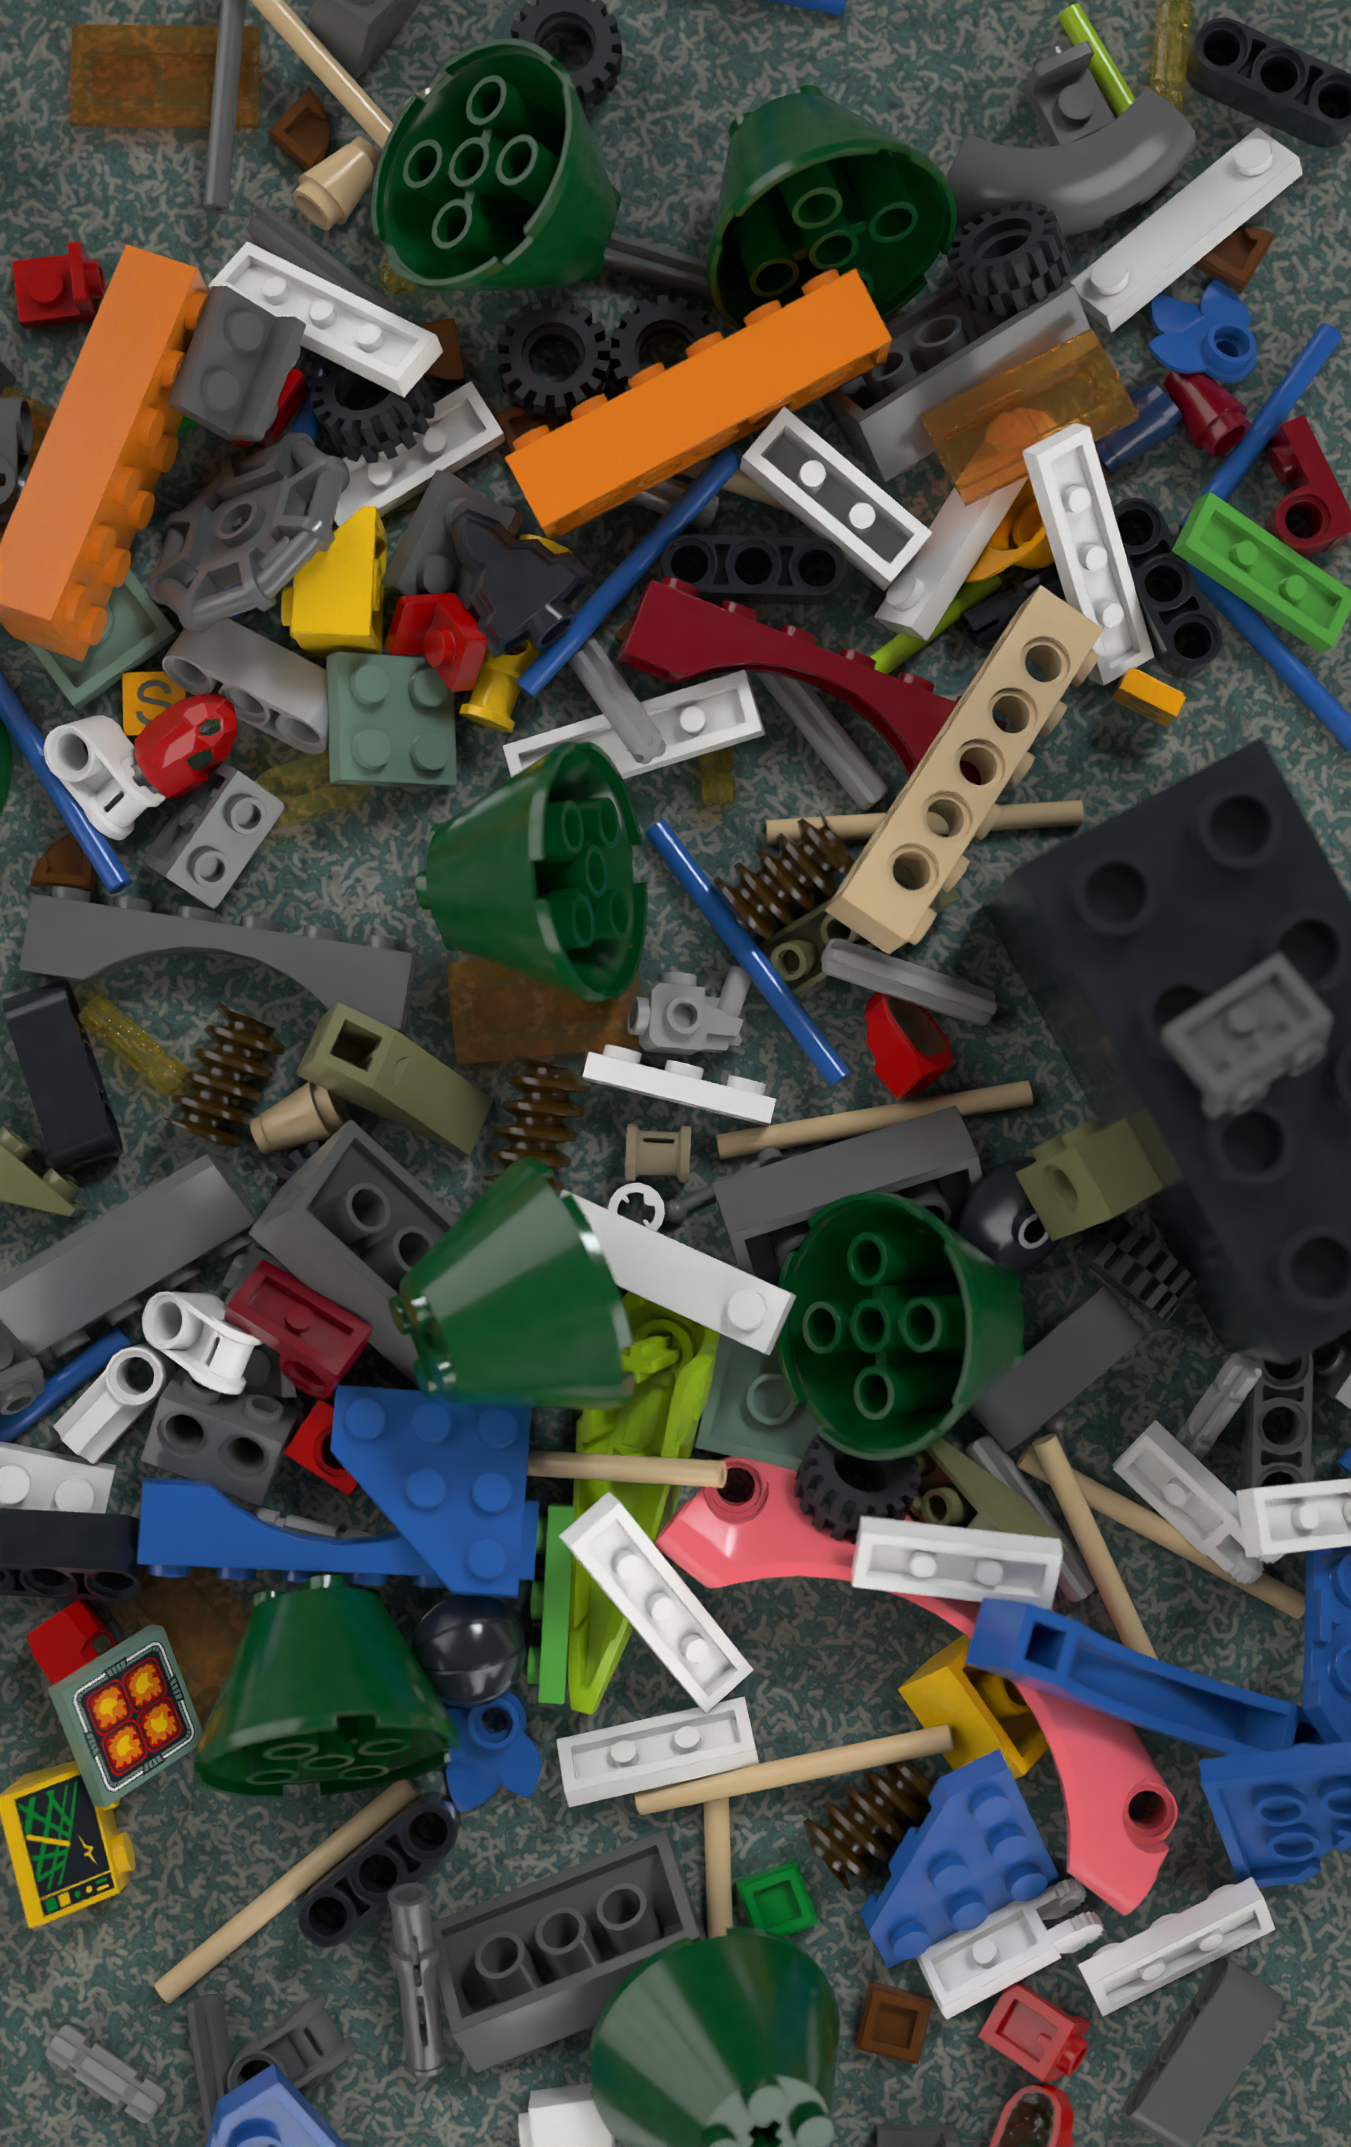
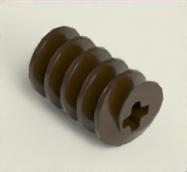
(786, 878)
(227, 1077)
(540, 1117)
(870, 1819)

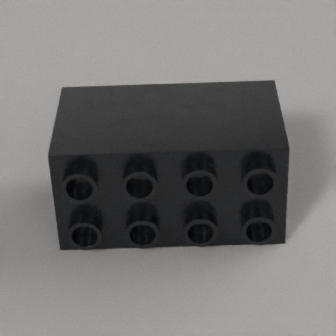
(1140, 930)

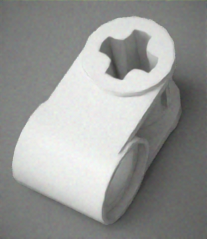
(105, 777)
(199, 1338)

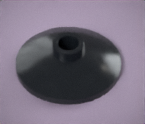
(1003, 1220)

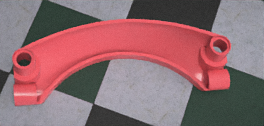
(1095, 1755)

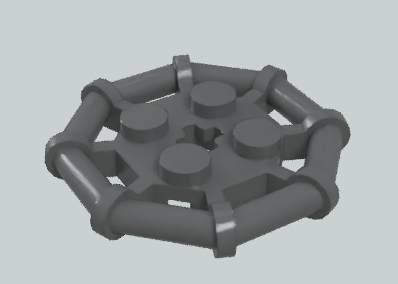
(248, 531)

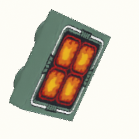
(127, 1715)

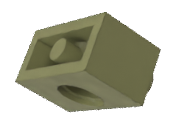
(1087, 1177)

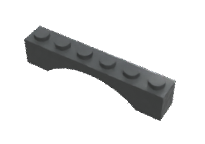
(92, 941)

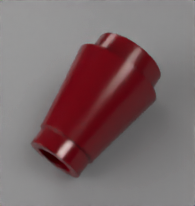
(1209, 412)

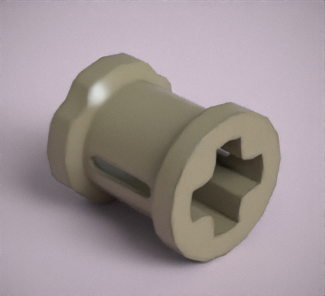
(658, 1153)

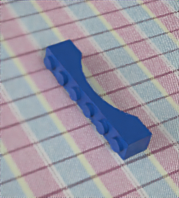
(199, 1526)
(1099, 1674)

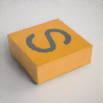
(1148, 696)
(145, 698)

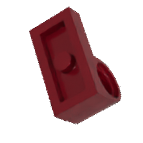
(1315, 492)
(308, 1330)

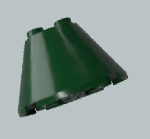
(494, 178)
(820, 193)
(545, 876)
(518, 1304)
(893, 1325)
(323, 1699)
(719, 2047)

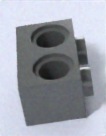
(218, 1445)

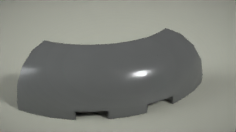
(1078, 179)

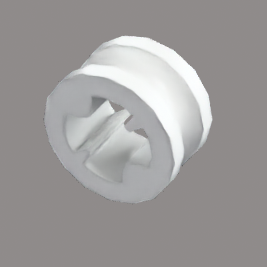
(651, 1198)

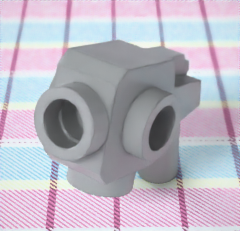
(682, 1020)

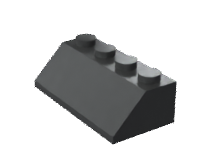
(956, 353)
(916, 1159)
(354, 1230)
(126, 1255)
(559, 1948)

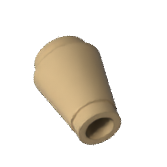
(337, 184)
(299, 1119)

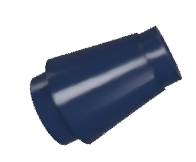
(1154, 426)

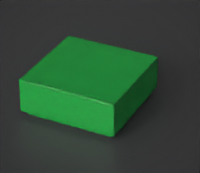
(777, 1899)

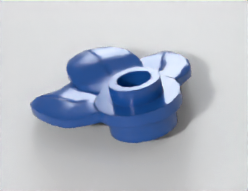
(1204, 336)
(491, 1755)

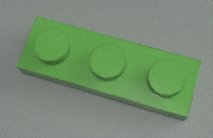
(1264, 572)
(552, 1604)

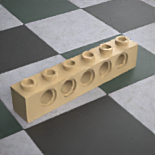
(1040, 631)

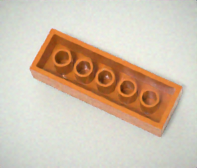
(700, 404)
(100, 458)

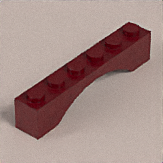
(687, 638)

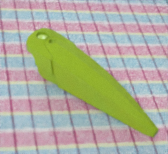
(671, 1390)

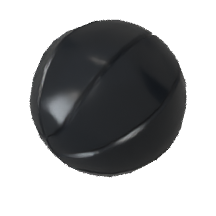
(469, 1649)

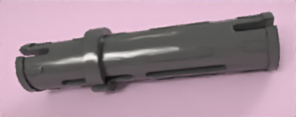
(412, 1918)

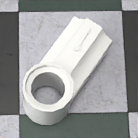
(113, 1403)

